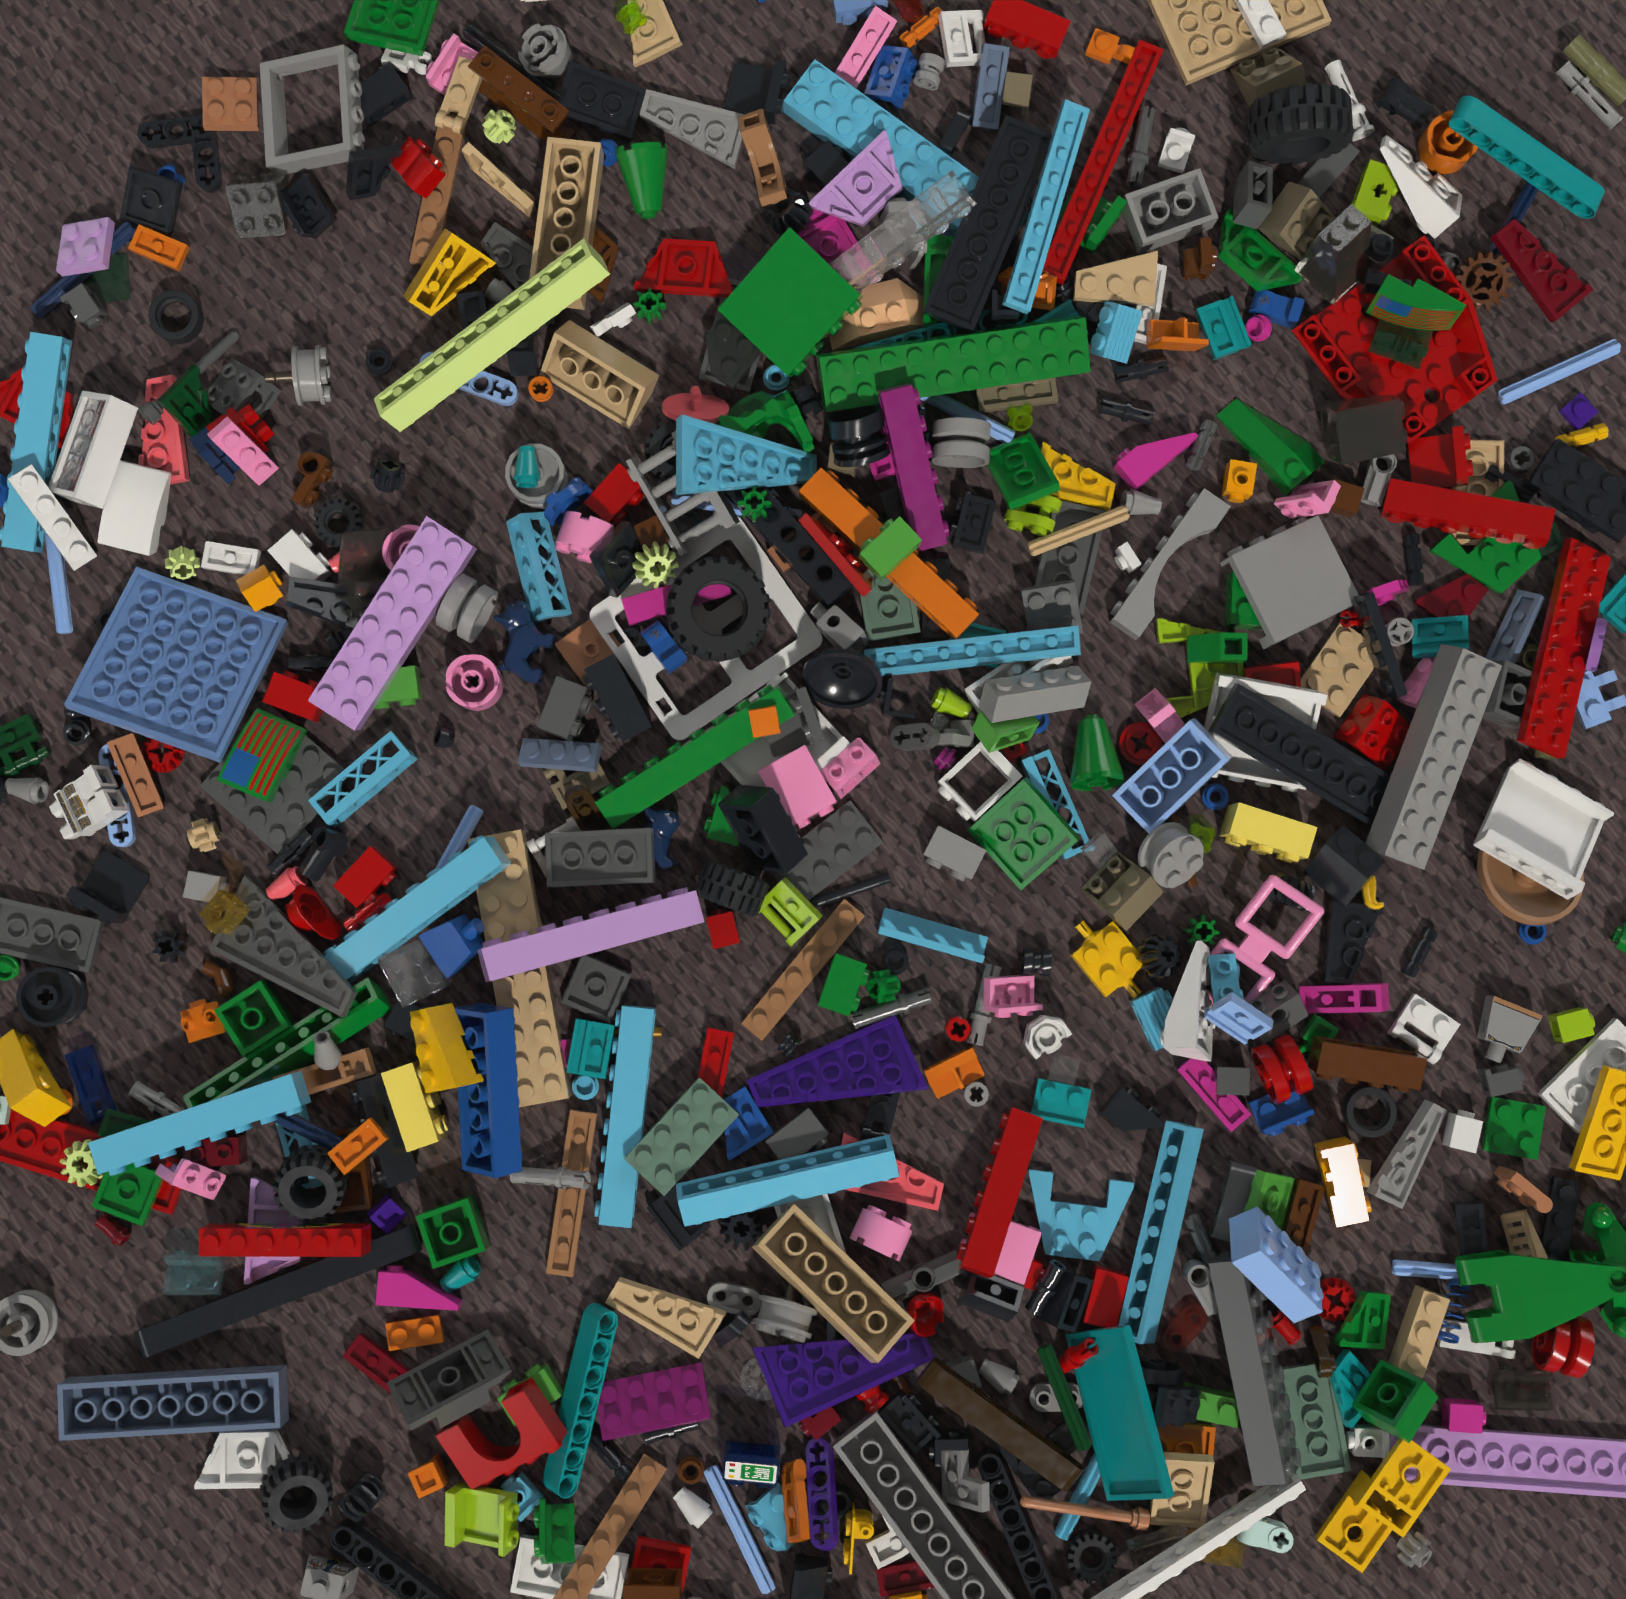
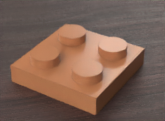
(230, 104)

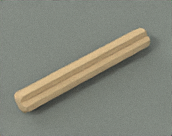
(1078, 530)

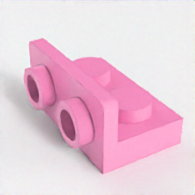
(441, 71)
(850, 767)
(192, 1177)

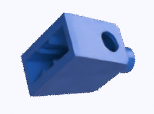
(454, 943)

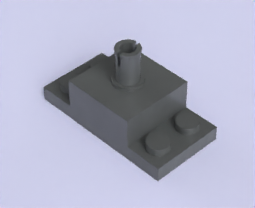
(450, 1382)

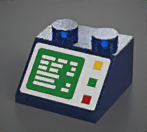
(751, 1463)

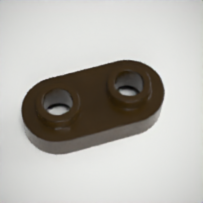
(582, 807)
(1318, 1345)

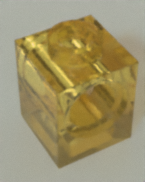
(234, 912)

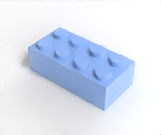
(1172, 775)
(1275, 1265)

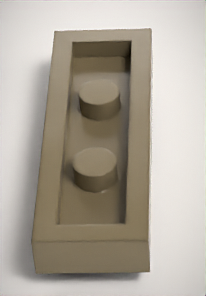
(1005, 396)

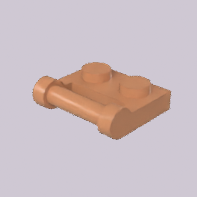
(1527, 1193)

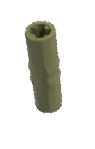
(1597, 69)

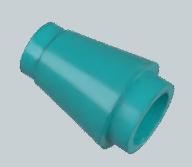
(526, 468)
(460, 1274)

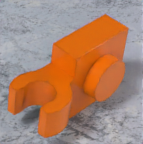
(1105, 46)

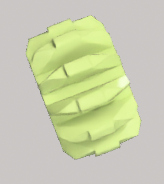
(663, 569)
(75, 1167)

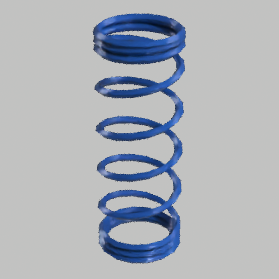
(1454, 1338)

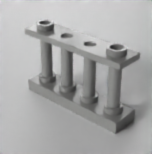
(678, 542)

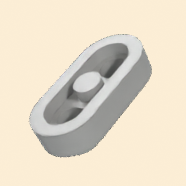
(734, 1294)
(1051, 1404)

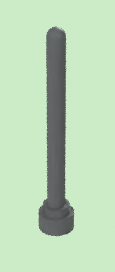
(153, 410)

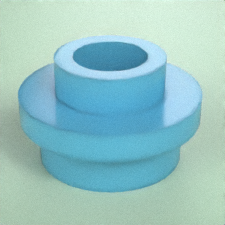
(769, 372)

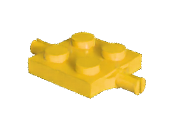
(1108, 959)

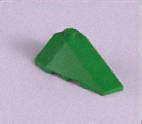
(1275, 449)

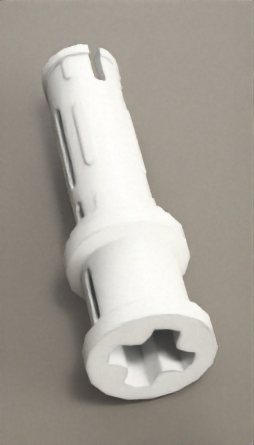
(1337, 76)

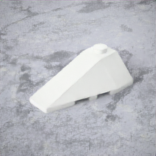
(1429, 197)
(1185, 1027)

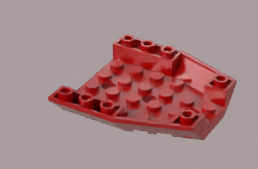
(1454, 366)

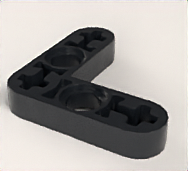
(198, 141)

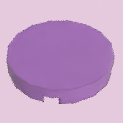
(1596, 644)

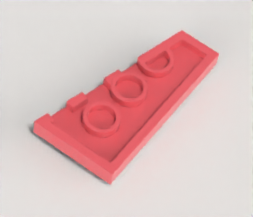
(164, 441)
(910, 1187)

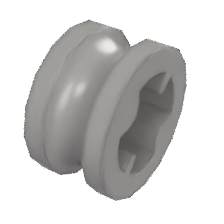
(967, 1093)

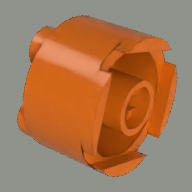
(1443, 147)

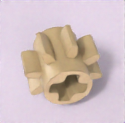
(204, 835)

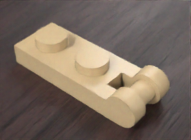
(459, 97)

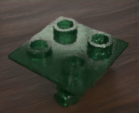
(1400, 343)

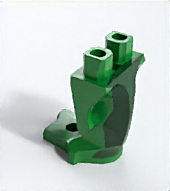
(761, 410)

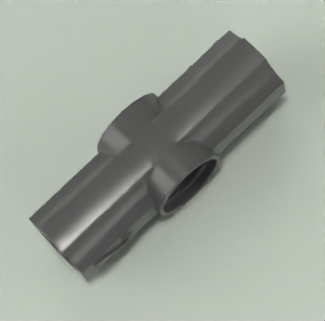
(940, 1270)

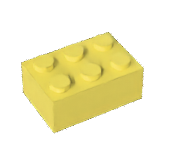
(1267, 833)
(413, 1109)

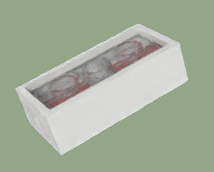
(92, 449)

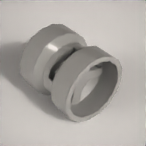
(929, 71)

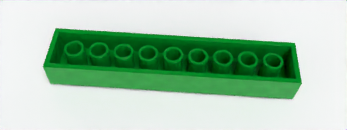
(955, 362)

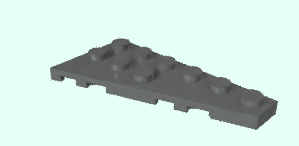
(280, 952)

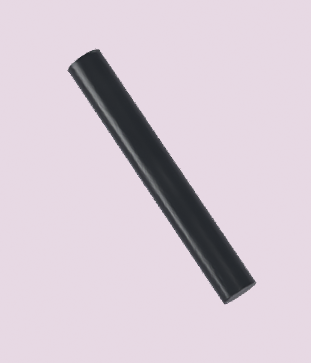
(851, 890)

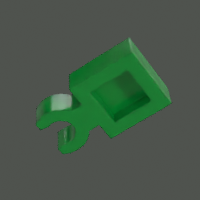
(1318, 1027)

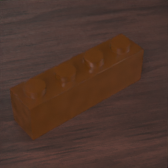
(1366, 1063)

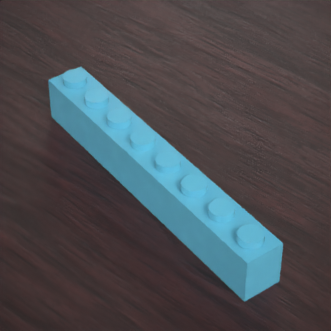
(36, 432)
(418, 908)
(626, 1115)
(200, 1122)
(786, 1180)
(1160, 1230)

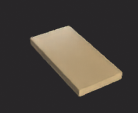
(1483, 455)

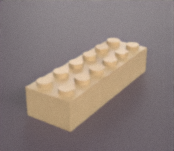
(567, 201)
(833, 1284)

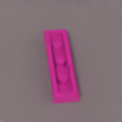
(653, 602)

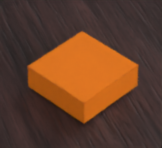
(764, 721)

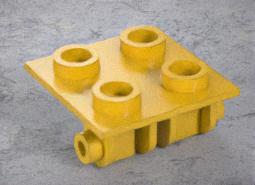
(858, 1526)

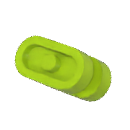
(1038, 524)

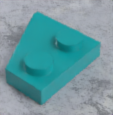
(1346, 1384)

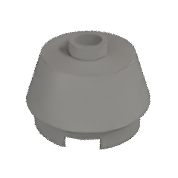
(545, 51)

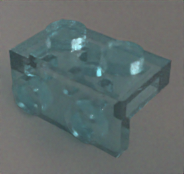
(193, 1274)

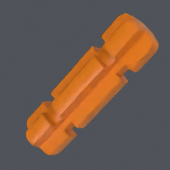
(920, 28)

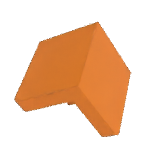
(429, 1476)

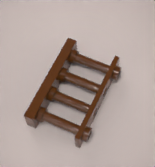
(520, 97)

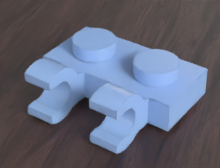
(1591, 706)

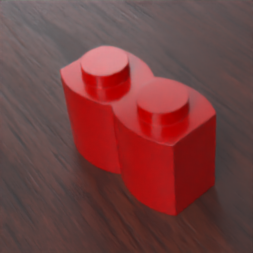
(419, 167)

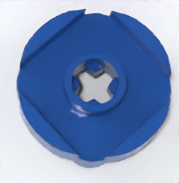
(566, 500)

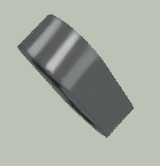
(914, 732)

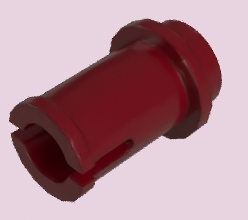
(113, 1229)

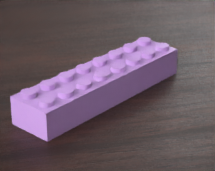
(392, 624)
(585, 937)

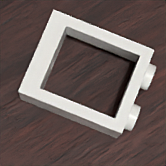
(999, 762)

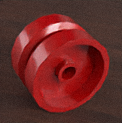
(1282, 1069)
(1565, 1348)

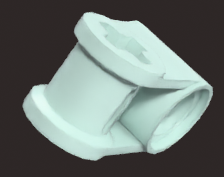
(1263, 1534)

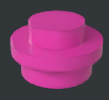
(1259, 327)

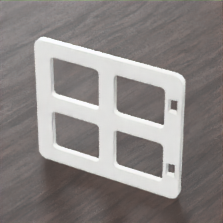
(743, 681)

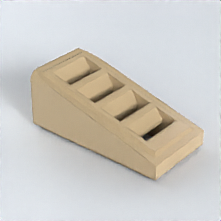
(1531, 1237)

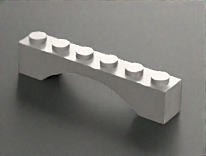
(1138, 608)

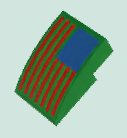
(1415, 306)
(262, 755)

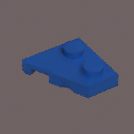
(748, 1127)

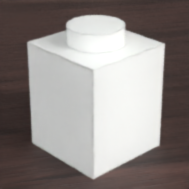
(1462, 1131)

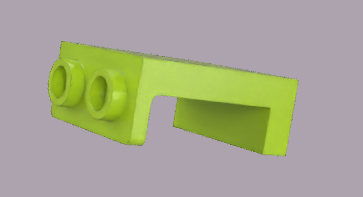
(481, 1517)

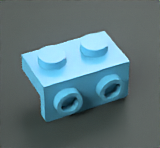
(1224, 976)
(769, 1516)

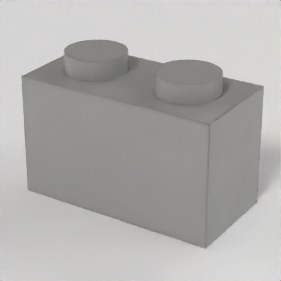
(953, 853)

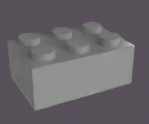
(1169, 211)

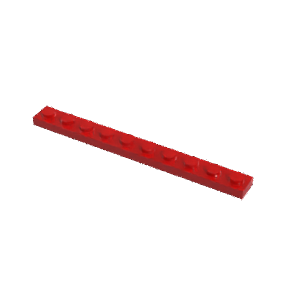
(1102, 160)

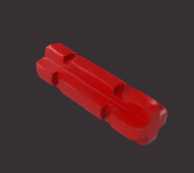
(367, 911)

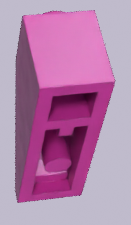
(1147, 459)
(1345, 998)
(408, 1289)

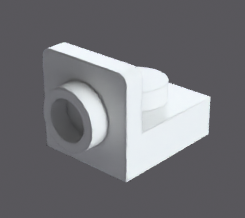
(1176, 149)

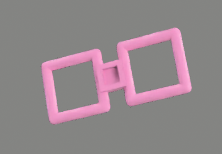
(1257, 944)

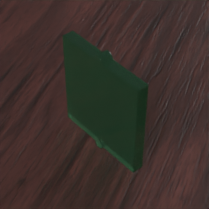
(112, 283)

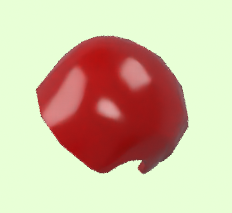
(924, 1324)

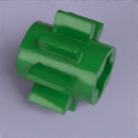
(655, 309)
(748, 497)
(1206, 925)
(883, 986)

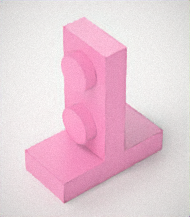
(1160, 715)

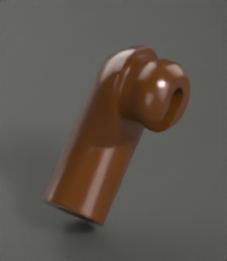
(222, 976)

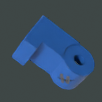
(1277, 308)
(663, 647)

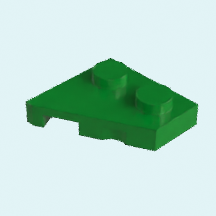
(1365, 1322)

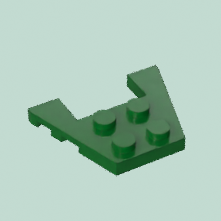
(1489, 561)

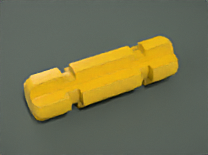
(1585, 435)

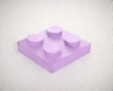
(85, 246)

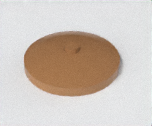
(1520, 895)

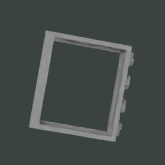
(274, 109)

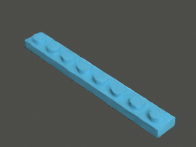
(1046, 206)
(977, 651)

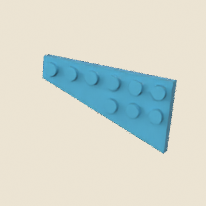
(725, 459)

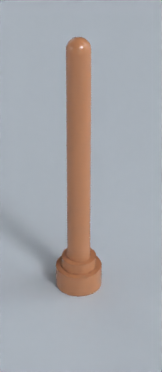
(1137, 1517)

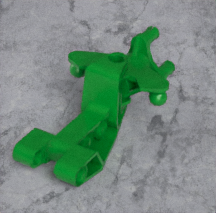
(1543, 1293)

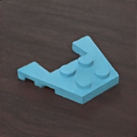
(1075, 1228)

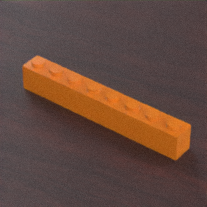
(912, 576)

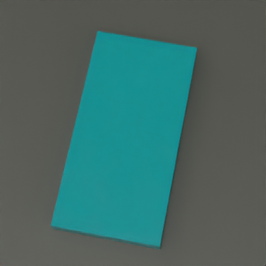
(1121, 1417)

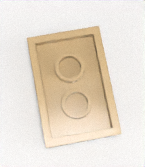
(1340, 668)
(1191, 1485)

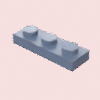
(990, 86)
(1516, 626)
(559, 755)

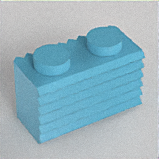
(1115, 332)
(1151, 1013)

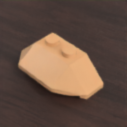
(885, 311)

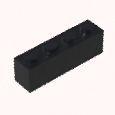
(390, 1159)

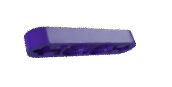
(825, 1492)

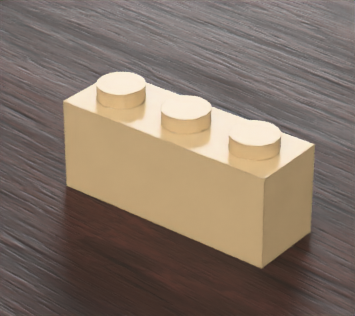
(1419, 1331)

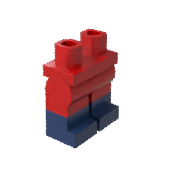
(219, 459)

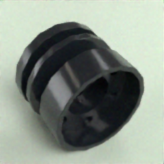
(858, 436)

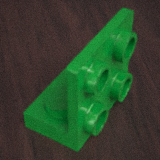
(1101, 222)
(556, 1533)

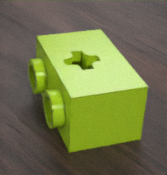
(1376, 178)

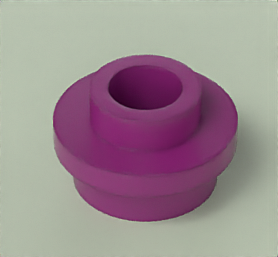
(945, 759)

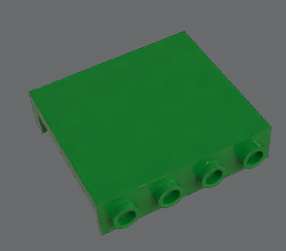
(791, 303)

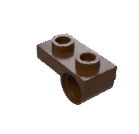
(1199, 260)
(307, 492)

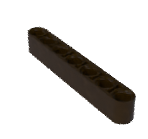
(1000, 1424)

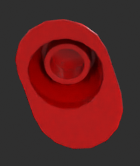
(311, 915)

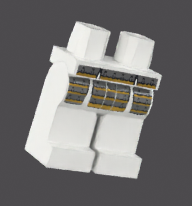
(88, 803)

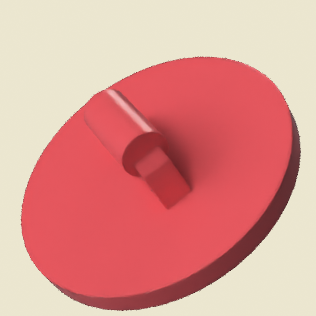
(695, 405)

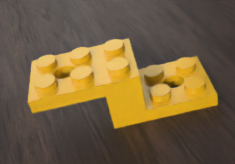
(1382, 1503)

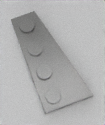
(697, 124)
(1407, 1157)

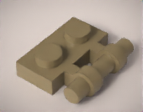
(592, 780)

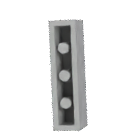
(1034, 694)

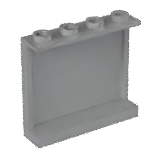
(1292, 579)

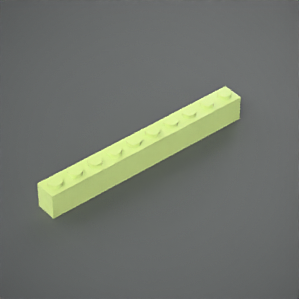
(492, 335)

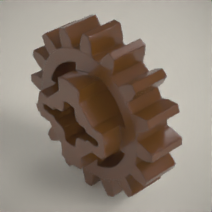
(1492, 273)

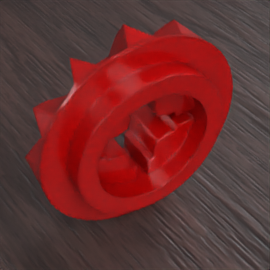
(1137, 731)
(169, 761)
(1346, 1296)

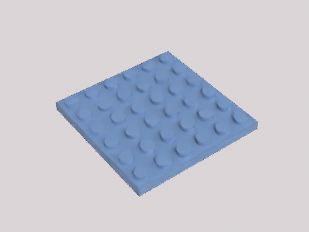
(177, 664)

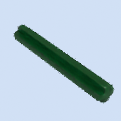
(1064, 1397)

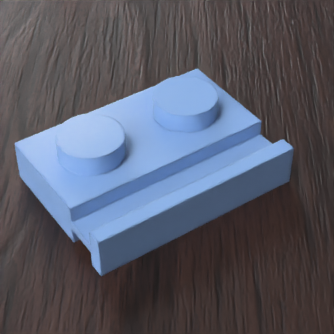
(1238, 1018)

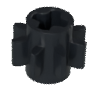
(387, 475)
(176, 943)

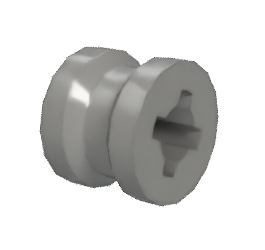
(1403, 630)

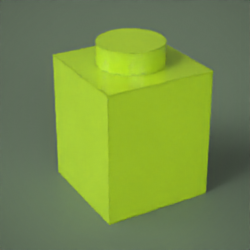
(1571, 1024)

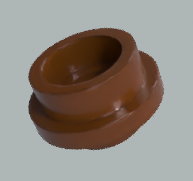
(691, 1478)

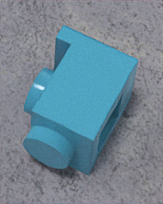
(528, 1490)

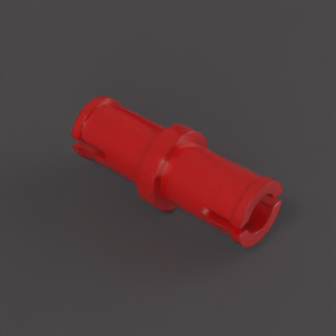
(1077, 1355)

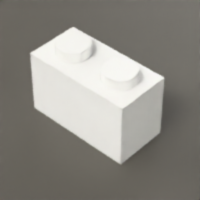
(298, 558)

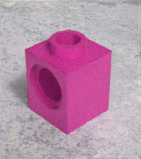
(1463, 1415)

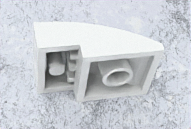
(135, 508)

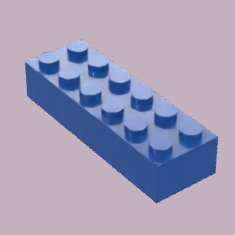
(490, 1107)

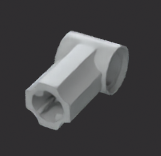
(1377, 481)
(1202, 1286)

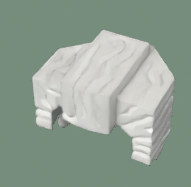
(1045, 1035)

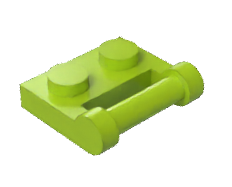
(793, 908)

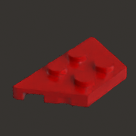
(686, 269)
(10, 410)
(840, 553)

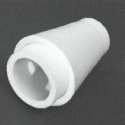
(693, 1507)

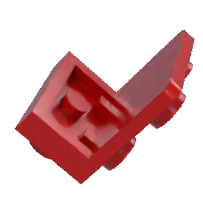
(1441, 459)
(1374, 730)

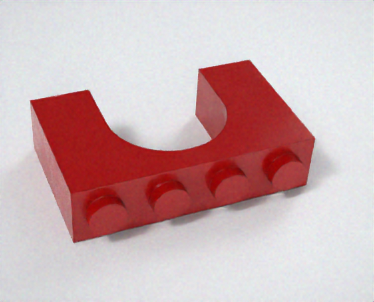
(483, 1461)

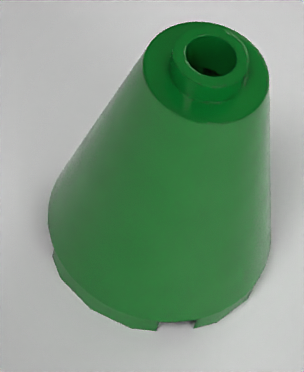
(644, 176)
(1095, 757)

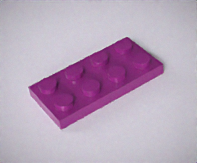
(653, 1401)

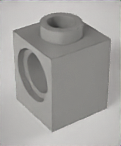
(203, 886)

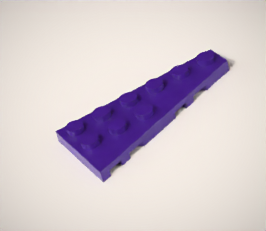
(857, 1065)
(824, 1373)

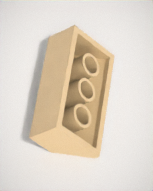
(598, 373)

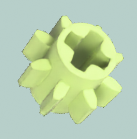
(499, 126)
(182, 563)

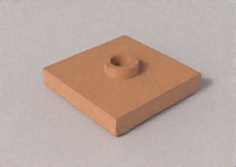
(584, 648)

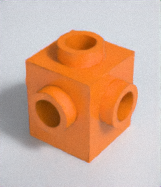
(201, 1021)

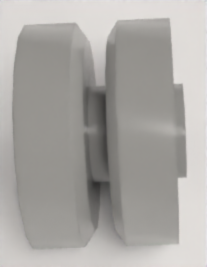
(961, 442)
(553, 477)
(466, 608)

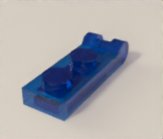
(89, 1083)

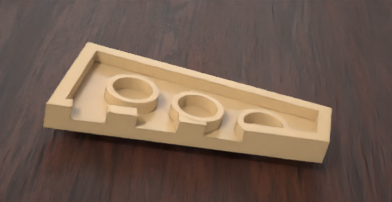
(668, 1315)

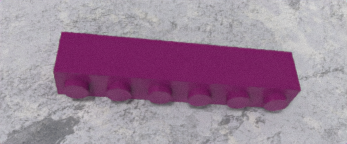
(912, 465)

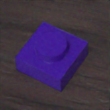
(1578, 411)
(386, 1213)

